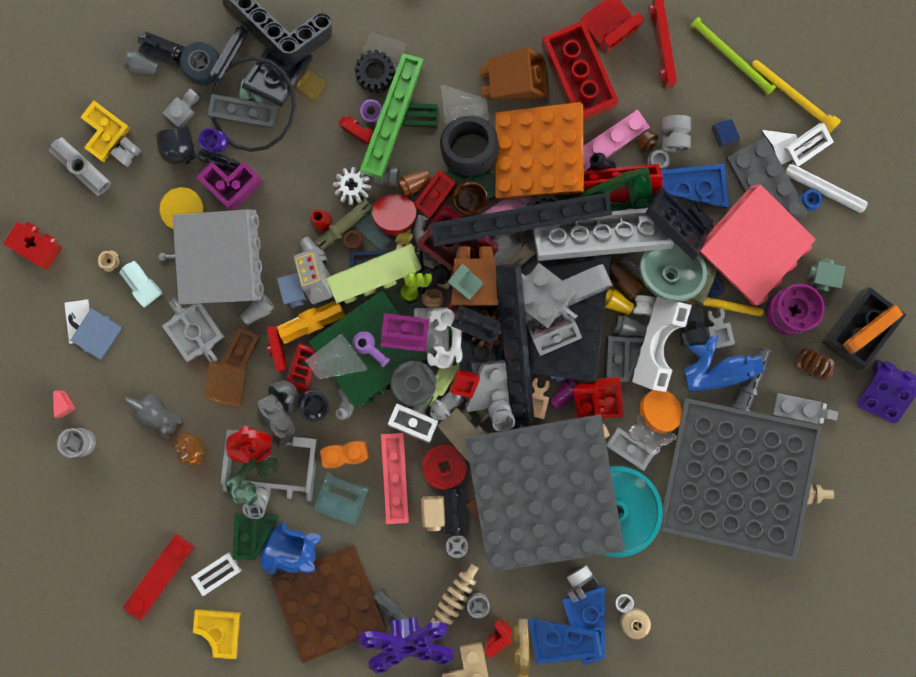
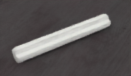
(826, 188)

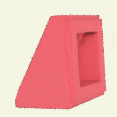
(62, 404)

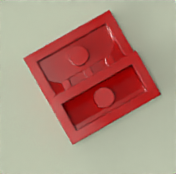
(599, 397)

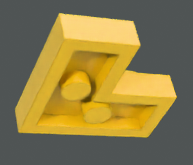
(109, 130)

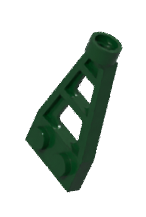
(638, 187)

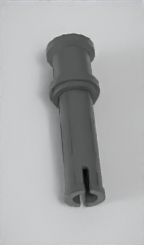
(749, 389)

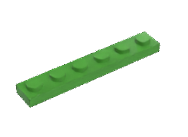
(392, 116)

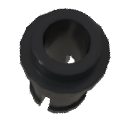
(599, 161)

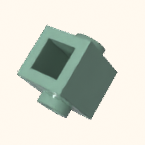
(825, 275)

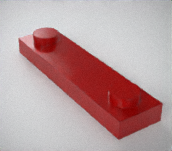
(667, 72)
(158, 577)

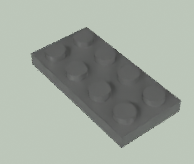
(760, 165)

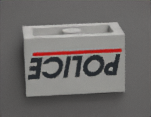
(557, 335)

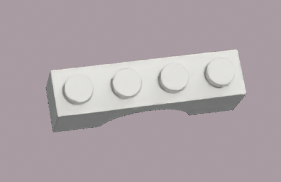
(651, 366)

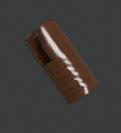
(625, 280)

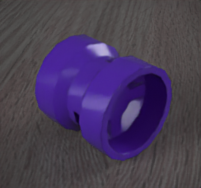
(208, 140)

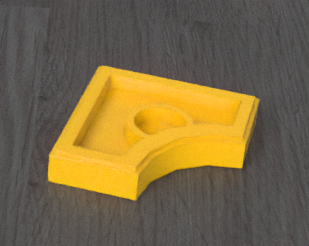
(220, 630)

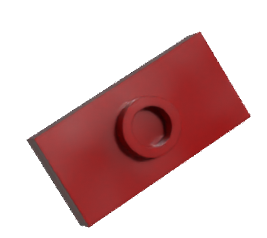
(276, 350)

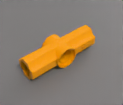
(310, 321)

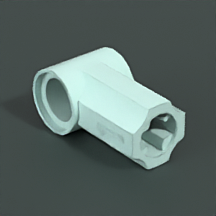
(143, 288)

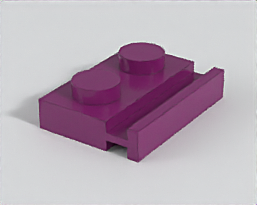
(404, 332)

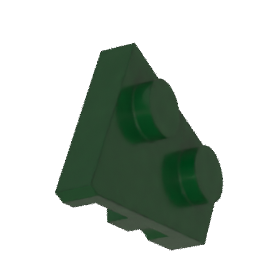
(251, 535)

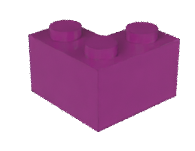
(231, 189)

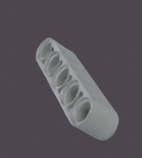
(585, 284)

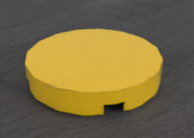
(180, 202)

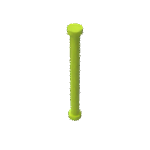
(732, 56)

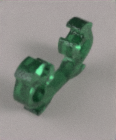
(242, 492)

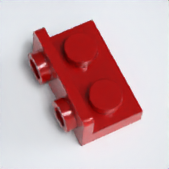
(496, 642)

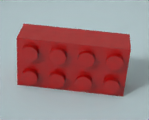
(579, 69)

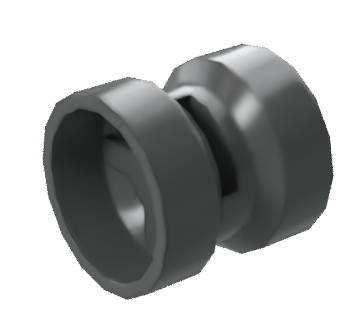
(390, 177)

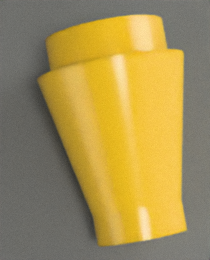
(617, 302)

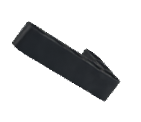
(276, 37)

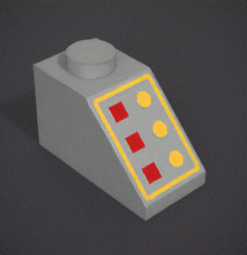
(313, 276)

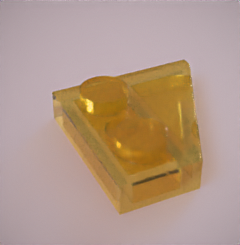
(522, 653)

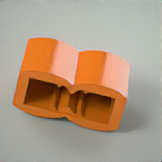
(338, 455)

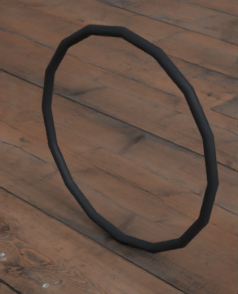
(292, 99)

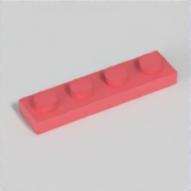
(395, 478)

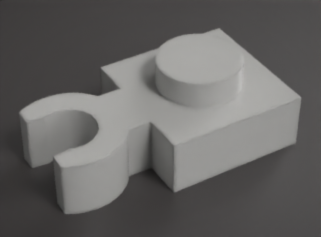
(724, 331)

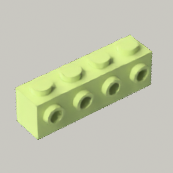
(373, 274)

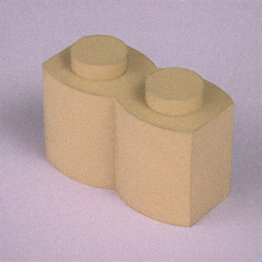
(433, 512)

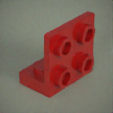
(611, 23)

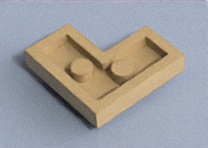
(473, 662)

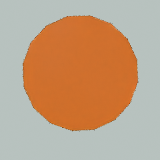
(661, 411)

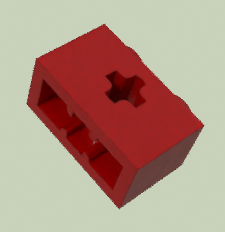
(21, 241)

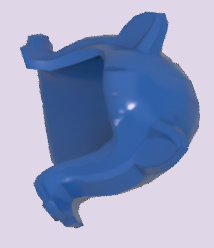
(289, 551)

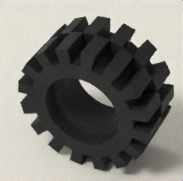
(370, 59)

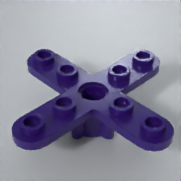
(405, 642)

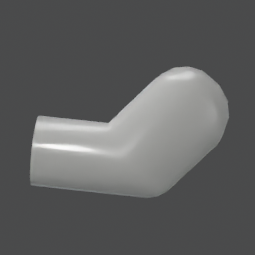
(419, 227)
(346, 407)

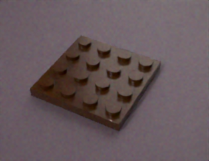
(328, 605)

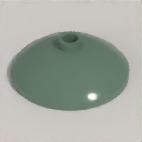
(686, 274)

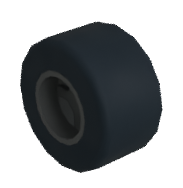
(194, 57)

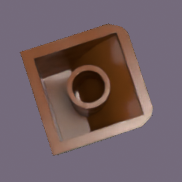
(515, 76)
(482, 268)

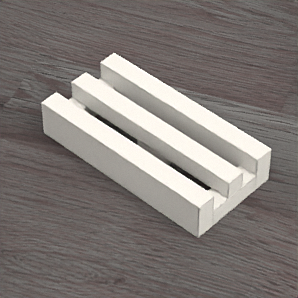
(793, 153)
(232, 563)

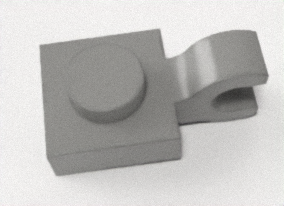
(180, 111)

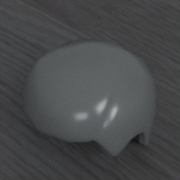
(286, 393)

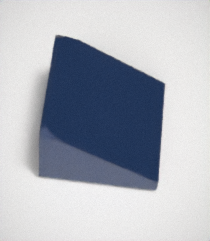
(725, 132)

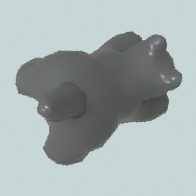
(151, 413)

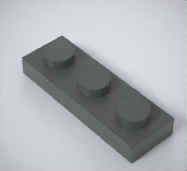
(242, 111)

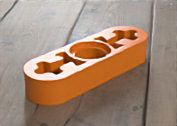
(873, 329)

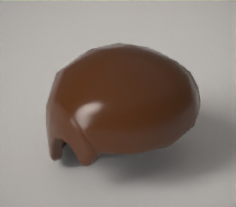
(469, 198)

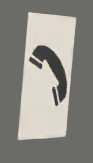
(75, 314)

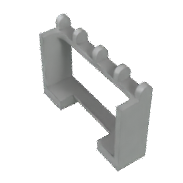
(297, 441)

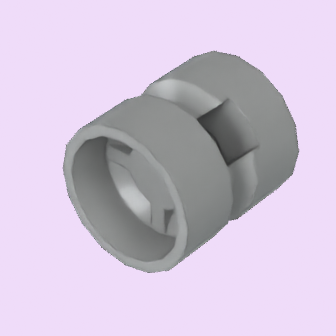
(676, 133)
(76, 442)

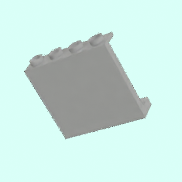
(217, 257)

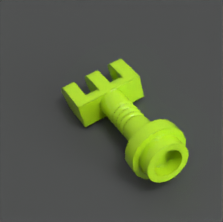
(410, 291)

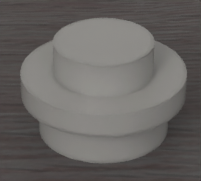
(658, 157)

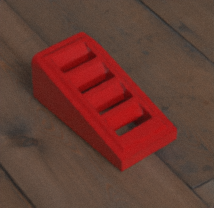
(295, 365)

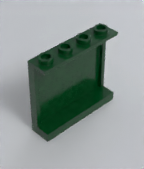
(368, 318)

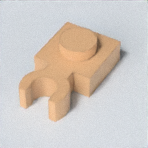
(539, 401)

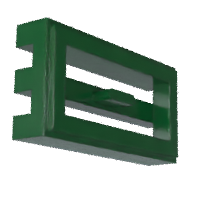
(414, 106)

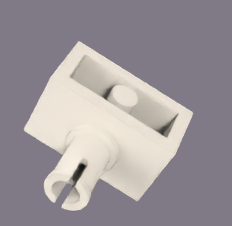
(413, 422)

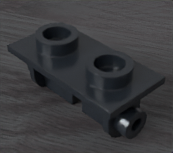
(160, 48)
(476, 324)
(455, 511)

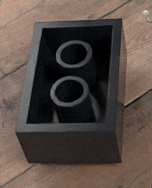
(861, 312)

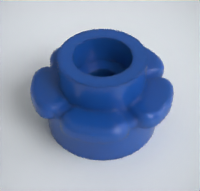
(815, 196)

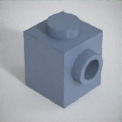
(292, 291)

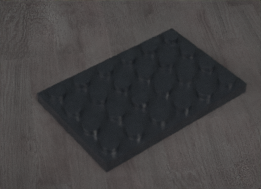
(579, 358)

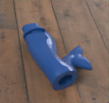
(726, 373)

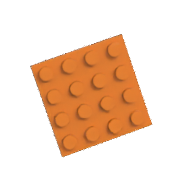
(540, 151)

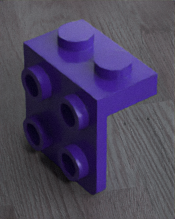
(888, 392)

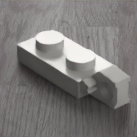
(802, 409)

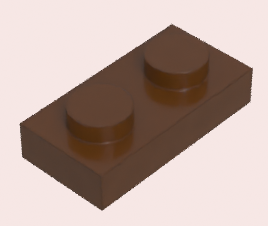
(241, 348)

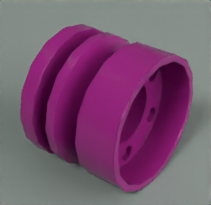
(804, 303)

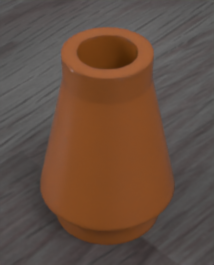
(414, 182)

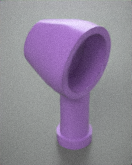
(371, 117)
(369, 348)

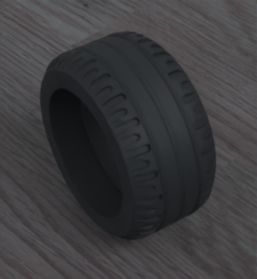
(464, 126)

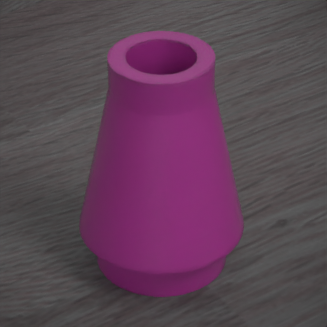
(564, 393)

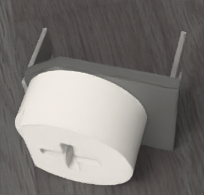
(577, 580)

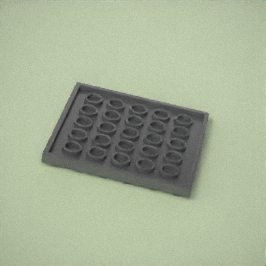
(741, 479)
(544, 493)

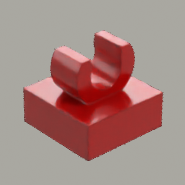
(464, 383)

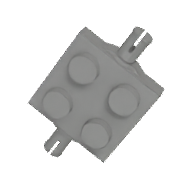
(546, 296)
(193, 331)

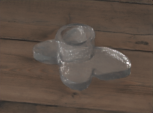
(650, 439)

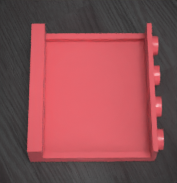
(756, 244)

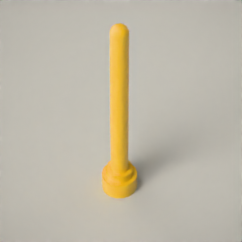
(829, 121)
(731, 306)

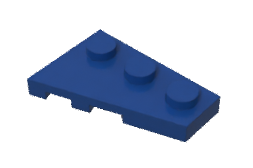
(698, 184)
(588, 614)
(562, 642)

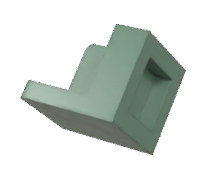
(465, 282)

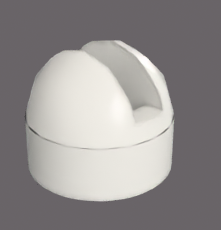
(621, 599)

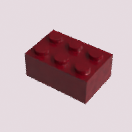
(447, 253)

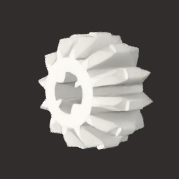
(344, 190)

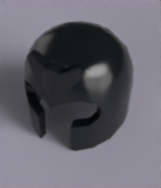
(176, 145)

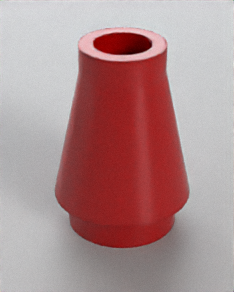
(322, 224)

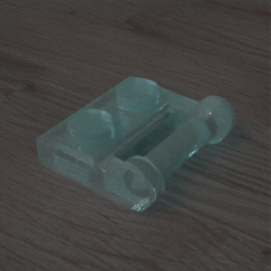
(338, 505)

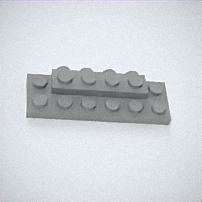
(612, 234)

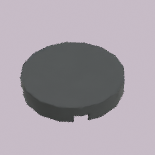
(413, 383)

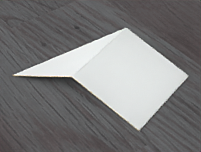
(779, 141)

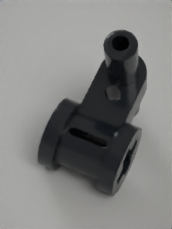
(440, 273)

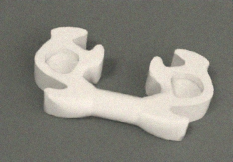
(443, 358)

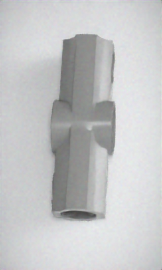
(71, 158)

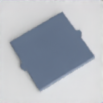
(96, 333)

